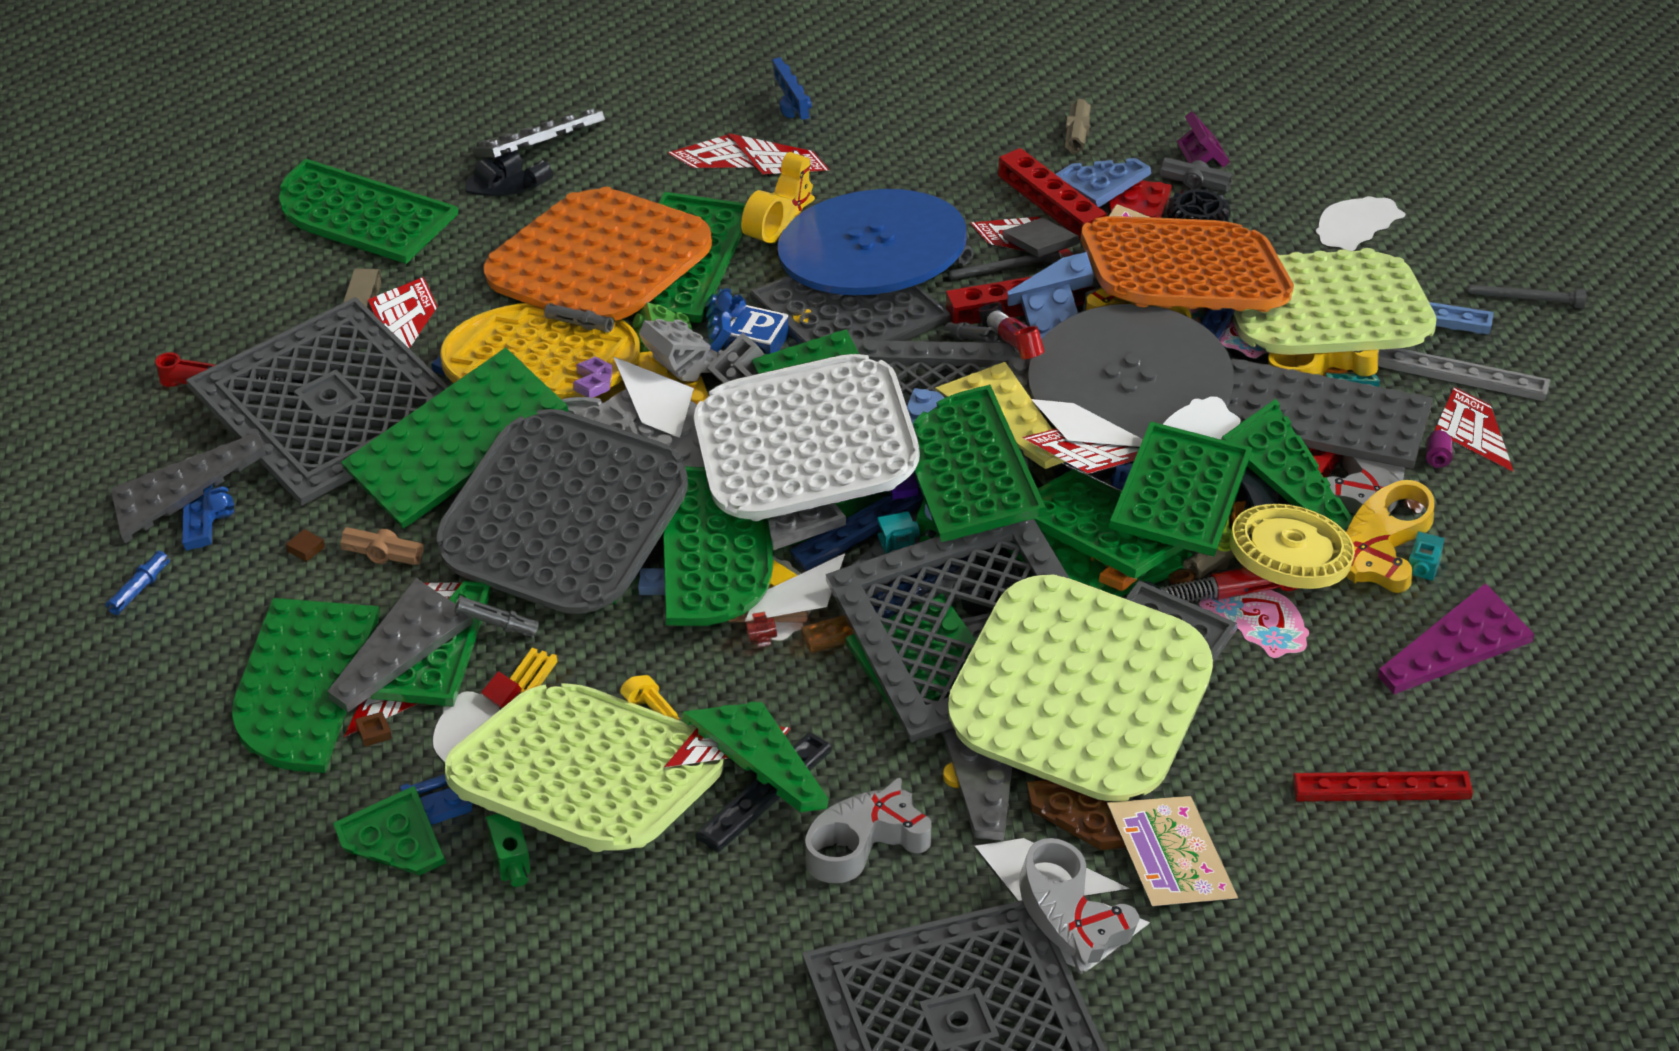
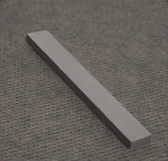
(1464, 373)

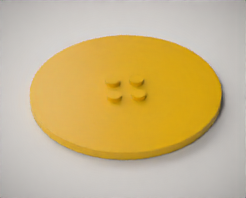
(541, 344)

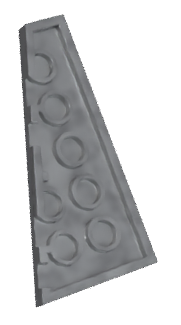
(530, 135)
(173, 487)
(804, 524)
(408, 634)
(982, 785)

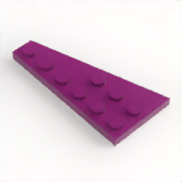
(1466, 635)

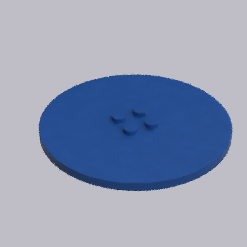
(872, 242)

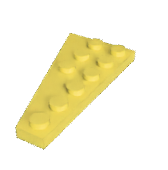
(1016, 405)

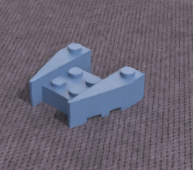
(1048, 294)

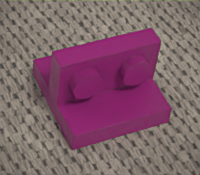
(1201, 143)

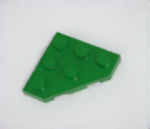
(393, 834)

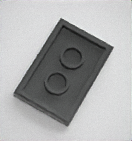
(1041, 237)

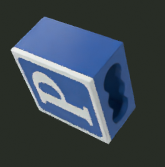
(762, 326)

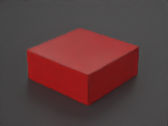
(501, 690)

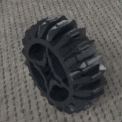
(1198, 205)

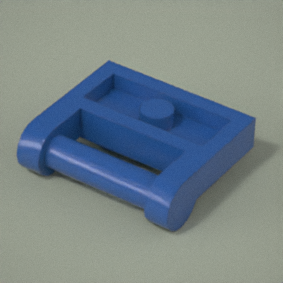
(441, 804)

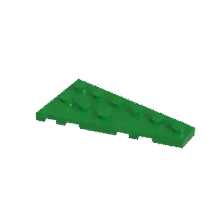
(1287, 463)
(440, 674)
(757, 743)

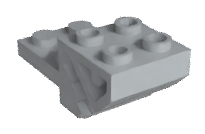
(678, 348)

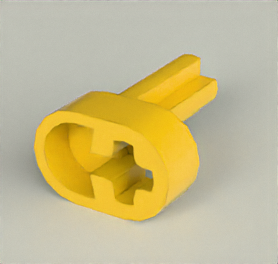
(648, 695)

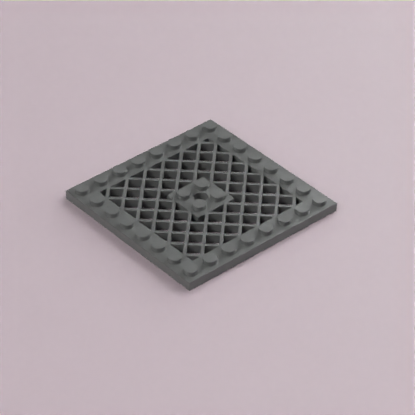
(350, 318)
(947, 936)

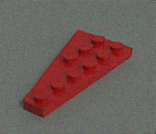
(1144, 198)

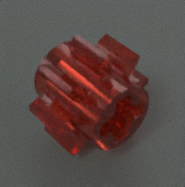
(761, 629)

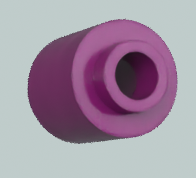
(1439, 449)

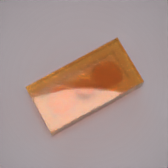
(826, 633)

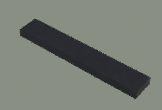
(756, 799)

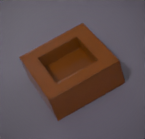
(305, 545)
(373, 729)

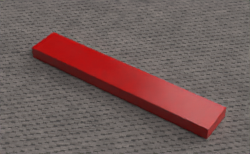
(1382, 786)

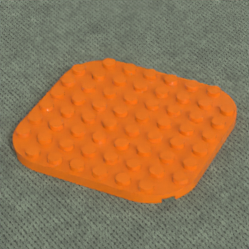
(598, 253)
(1186, 263)

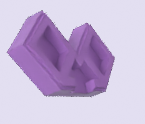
(596, 377)

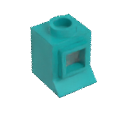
(897, 531)
(1426, 555)

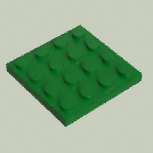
(951, 627)

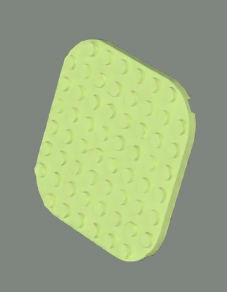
(1342, 305)
(1081, 687)
(580, 767)

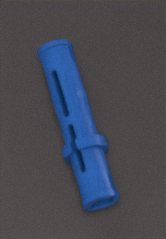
(144, 575)

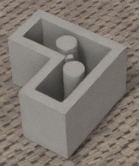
(736, 360)

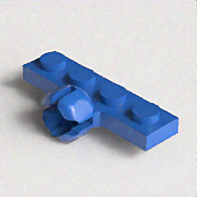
(794, 96)
(719, 313)
(200, 514)

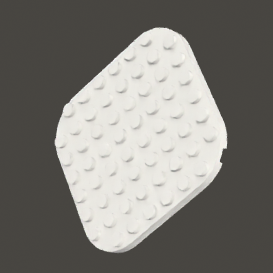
(805, 437)

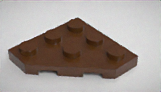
(1075, 813)

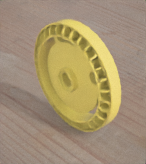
(1292, 546)

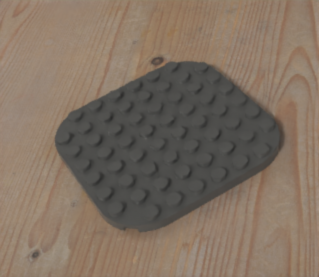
(563, 511)

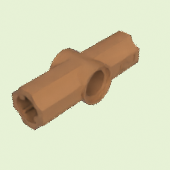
(382, 546)

